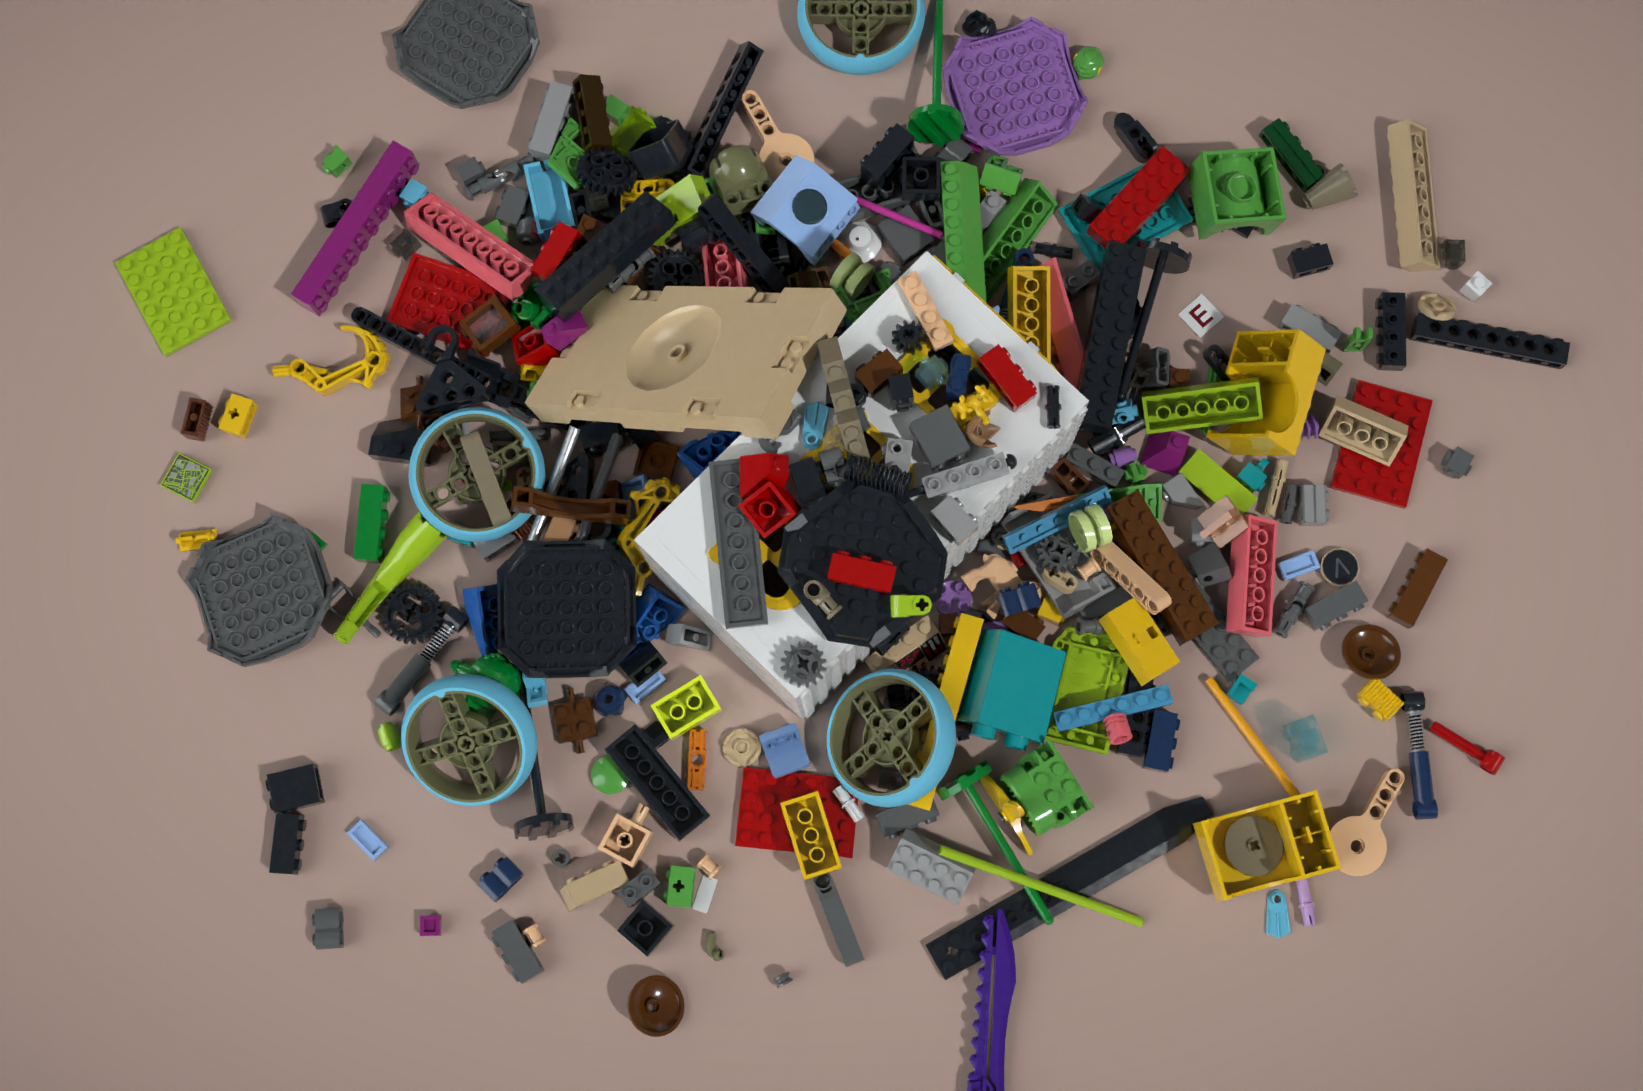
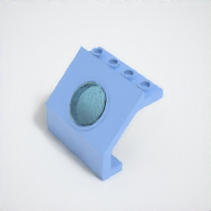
(807, 207)

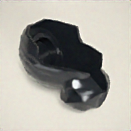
(979, 24)

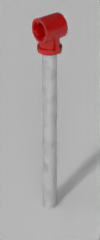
(556, 478)

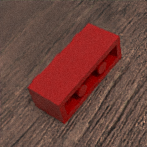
(556, 250)
(1007, 377)
(861, 572)

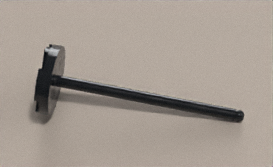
(1162, 259)
(543, 822)

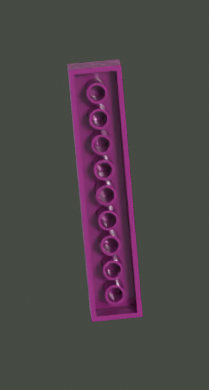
(355, 229)

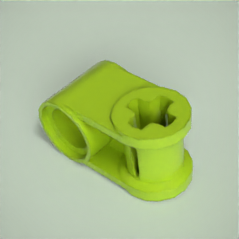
(906, 605)

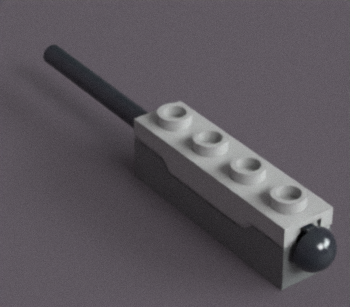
(965, 476)

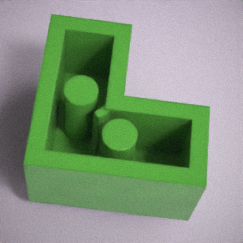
(1000, 175)

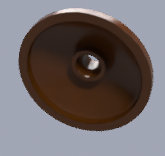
(1376, 644)
(666, 1003)

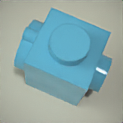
(412, 193)

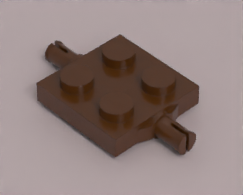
(408, 399)
(574, 720)

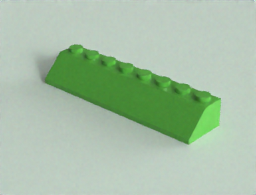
(963, 223)
(1014, 230)

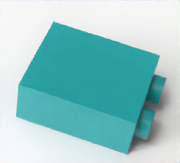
(1011, 688)

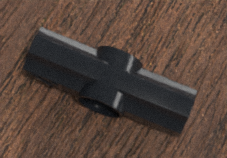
(1116, 436)

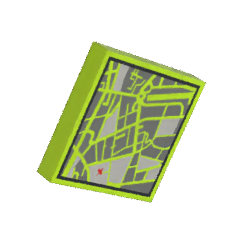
(186, 477)

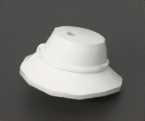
(868, 243)

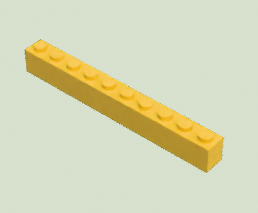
(952, 683)

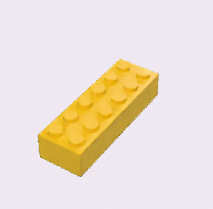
(1030, 305)

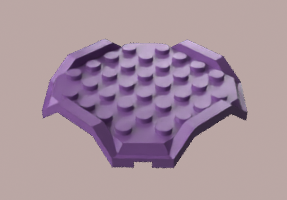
(1015, 88)

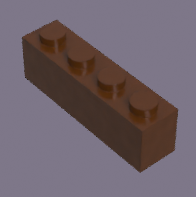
(1417, 588)

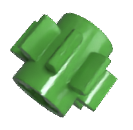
(1135, 472)

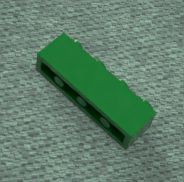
(371, 523)

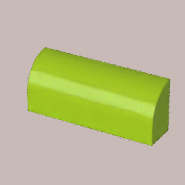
(1216, 482)

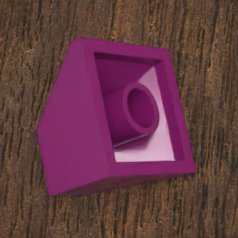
(561, 333)
(1165, 452)

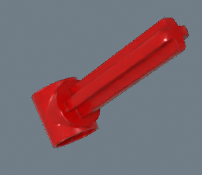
(1488, 760)

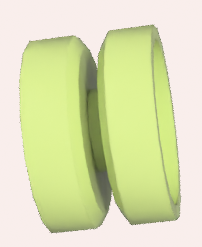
(852, 275)
(1090, 528)

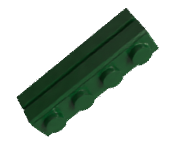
(1291, 154)

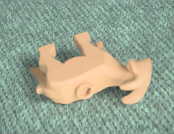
(1000, 575)

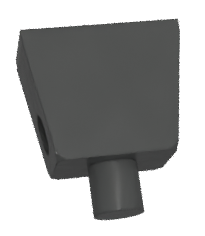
(1209, 566)

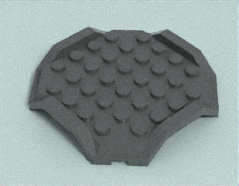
(467, 49)
(261, 591)

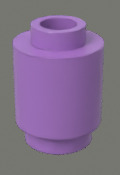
(1122, 456)

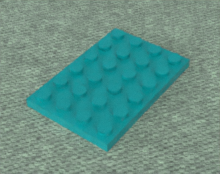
(1167, 219)

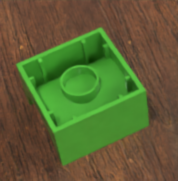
(1236, 190)

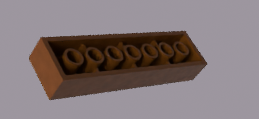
(1151, 550)

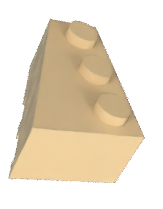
(593, 884)

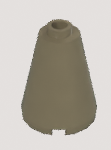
(1330, 189)

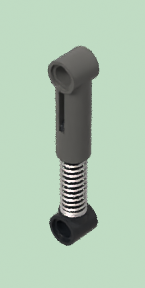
(392, 697)

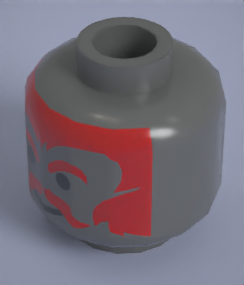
(527, 231)

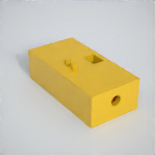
(1139, 641)

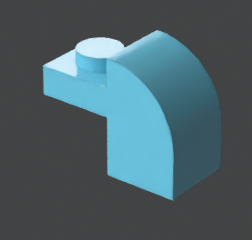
(536, 691)

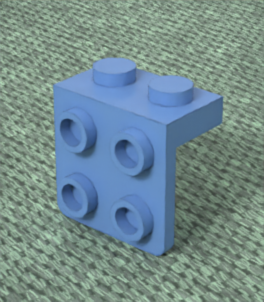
(784, 750)

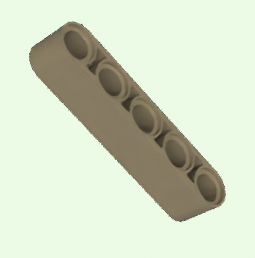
(485, 478)

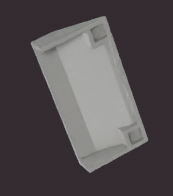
(1086, 592)

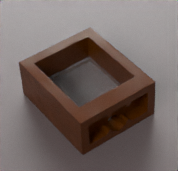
(489, 325)

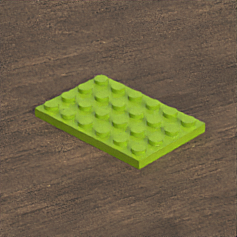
(173, 291)

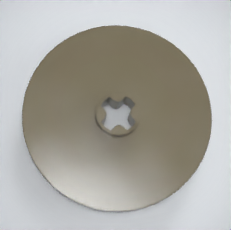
(1268, 844)

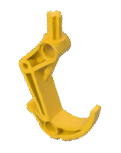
(345, 376)
(640, 520)

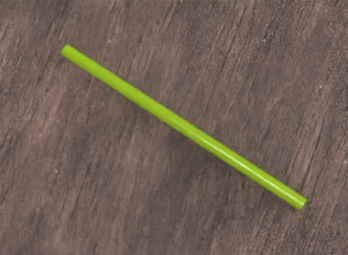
(1041, 886)

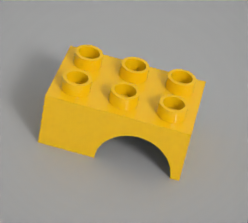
(1287, 375)
(1305, 839)

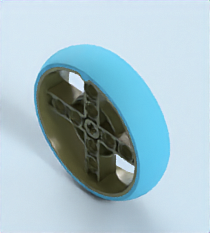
(860, 61)
(448, 425)
(468, 740)
(922, 777)

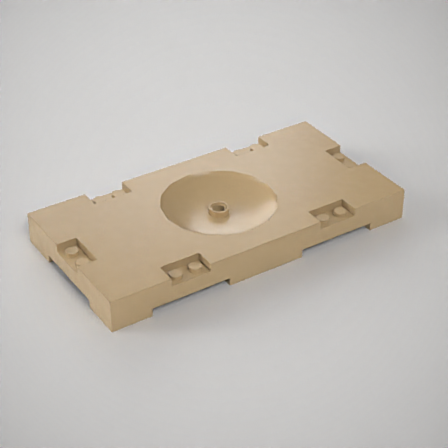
(689, 358)

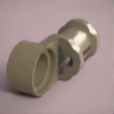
(823, 599)

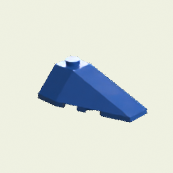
(699, 453)
(482, 611)
(654, 613)

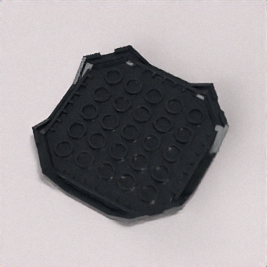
(869, 525)
(566, 608)

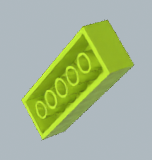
(1202, 405)

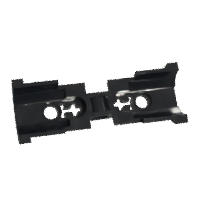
(509, 380)

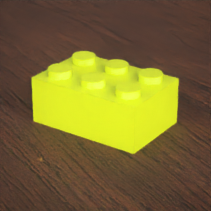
(686, 707)

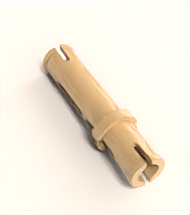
(1278, 480)

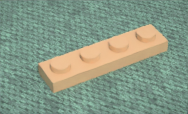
(925, 311)

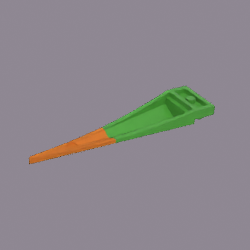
(1150, 492)

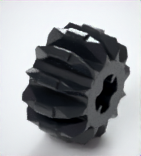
(909, 344)

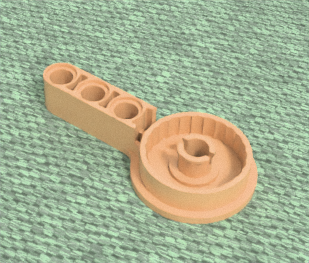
(778, 144)
(1366, 831)

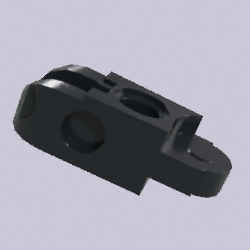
(1125, 125)

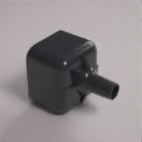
(661, 151)

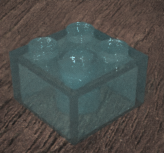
(1304, 739)

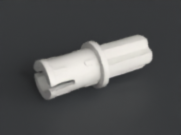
(848, 803)

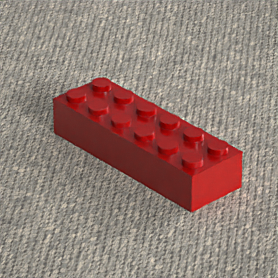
(1139, 199)

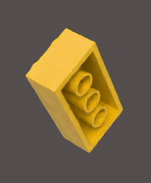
(811, 835)

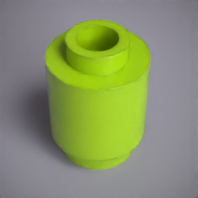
(389, 736)

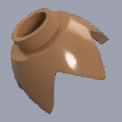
(979, 433)

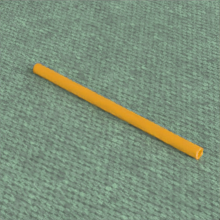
(1252, 737)

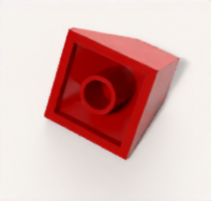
(531, 348)
(759, 469)
(769, 508)

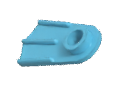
(814, 424)
(1277, 915)

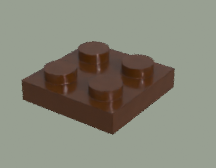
(656, 461)

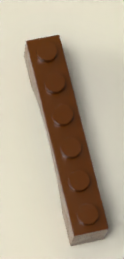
(595, 510)

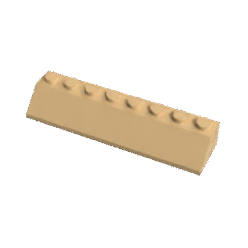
(1413, 197)

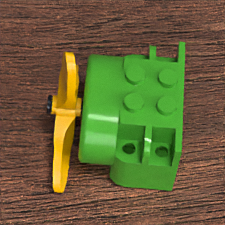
(1039, 792)

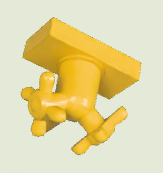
(973, 405)

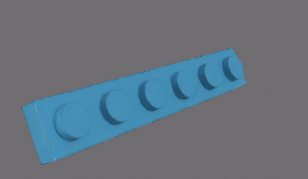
(1053, 520)
(1126, 704)

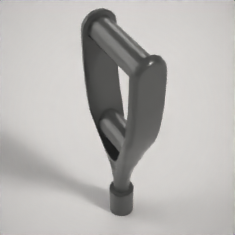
(336, 590)

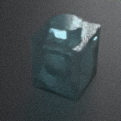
(932, 372)

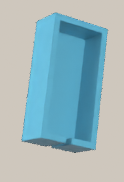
(548, 197)

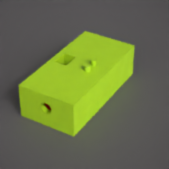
(683, 202)

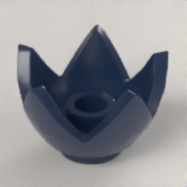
(614, 707)

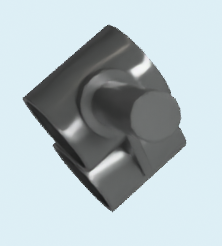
(833, 466)

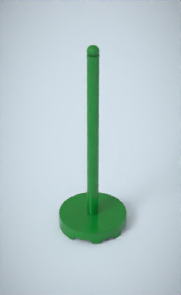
(936, 121)
(965, 781)

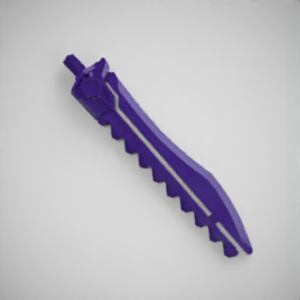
(1003, 990)

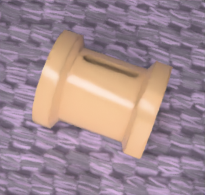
(1088, 569)
(708, 867)
(534, 936)

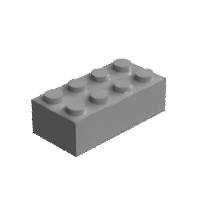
(553, 117)
(920, 863)

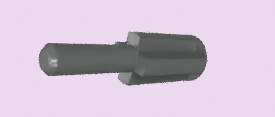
(519, 414)

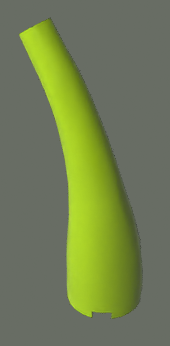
(408, 552)

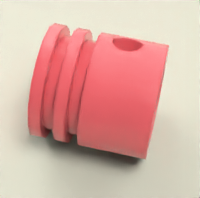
(1117, 728)

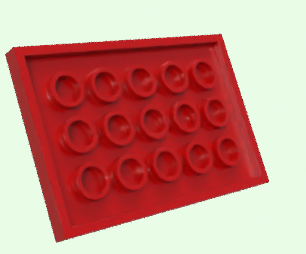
(439, 295)
(1370, 478)
(762, 819)

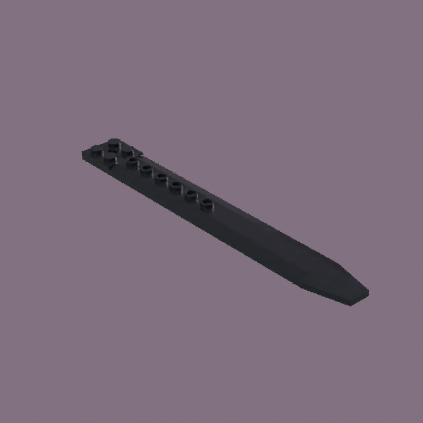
(1081, 876)

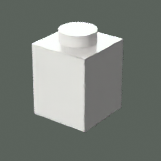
(1475, 287)

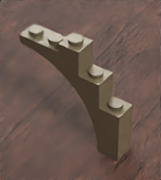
(843, 399)

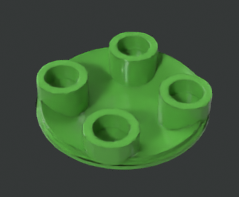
(607, 776)

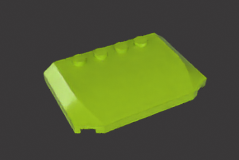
(1089, 674)

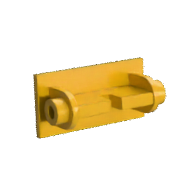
(194, 539)

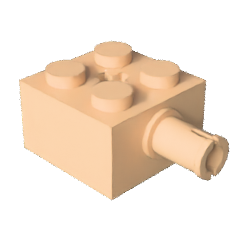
(623, 827)

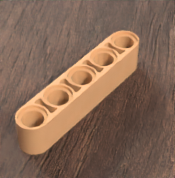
(1132, 578)

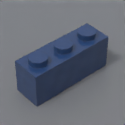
(1161, 741)

